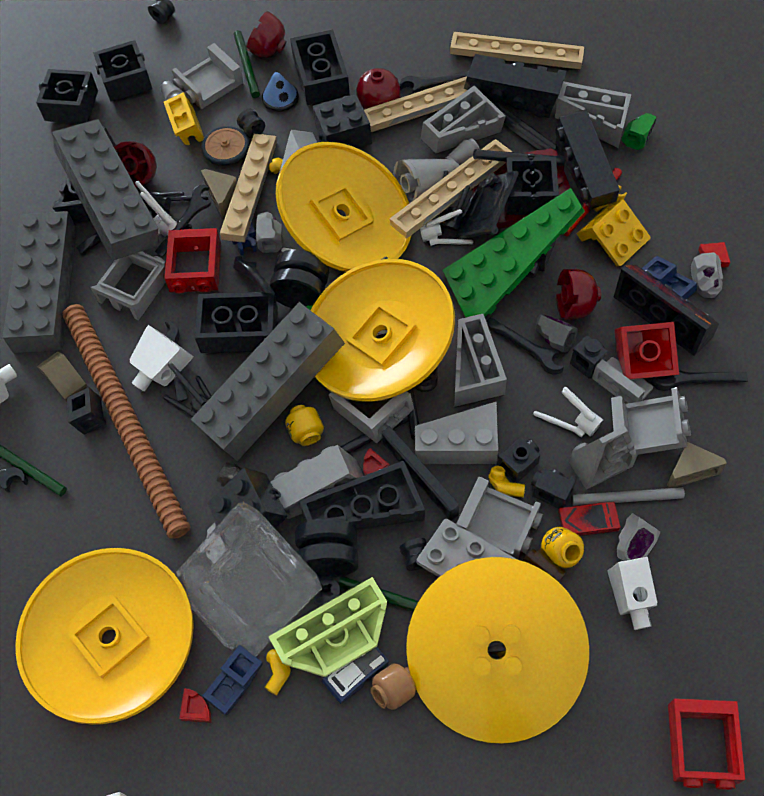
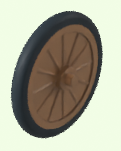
(225, 145)

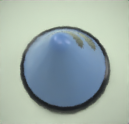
(279, 94)

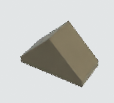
(220, 189)
(62, 375)
(695, 465)

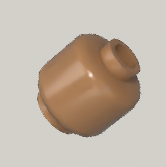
(393, 687)

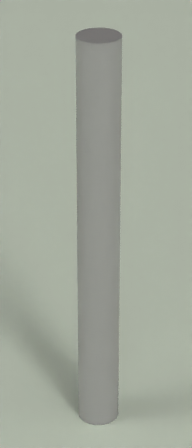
(628, 496)

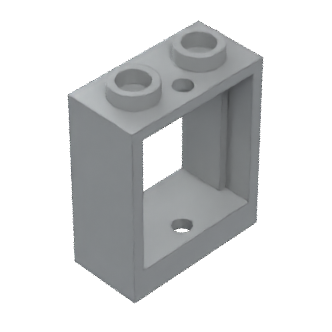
(389, 415)

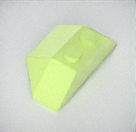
(334, 631)

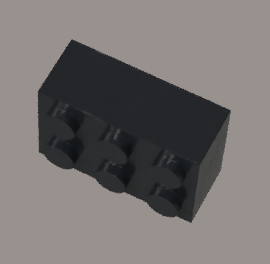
(320, 67)
(234, 321)

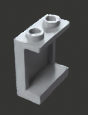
(209, 78)
(653, 423)
(500, 519)

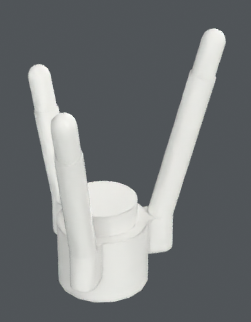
(162, 219)
(432, 230)
(587, 420)

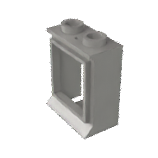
(144, 295)

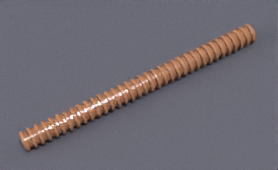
(126, 422)

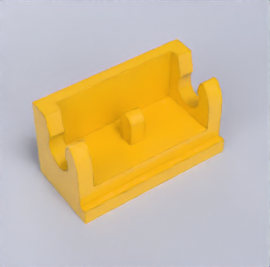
(183, 118)

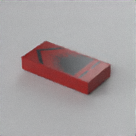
(590, 518)

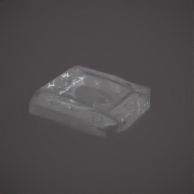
(247, 580)

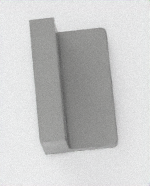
(611, 378)

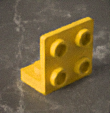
(616, 231)

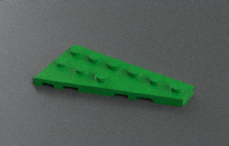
(505, 260)

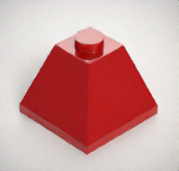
(647, 350)

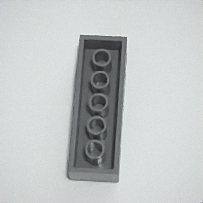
(105, 189)
(40, 282)
(268, 381)

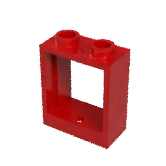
(188, 241)
(707, 709)

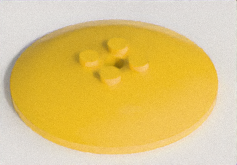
(343, 178)
(389, 297)
(63, 630)
(543, 657)

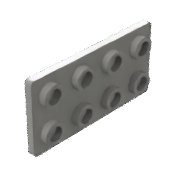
(454, 546)

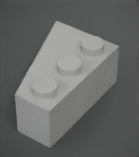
(604, 107)
(464, 118)
(477, 363)
(459, 438)
(314, 476)

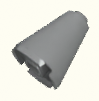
(421, 174)

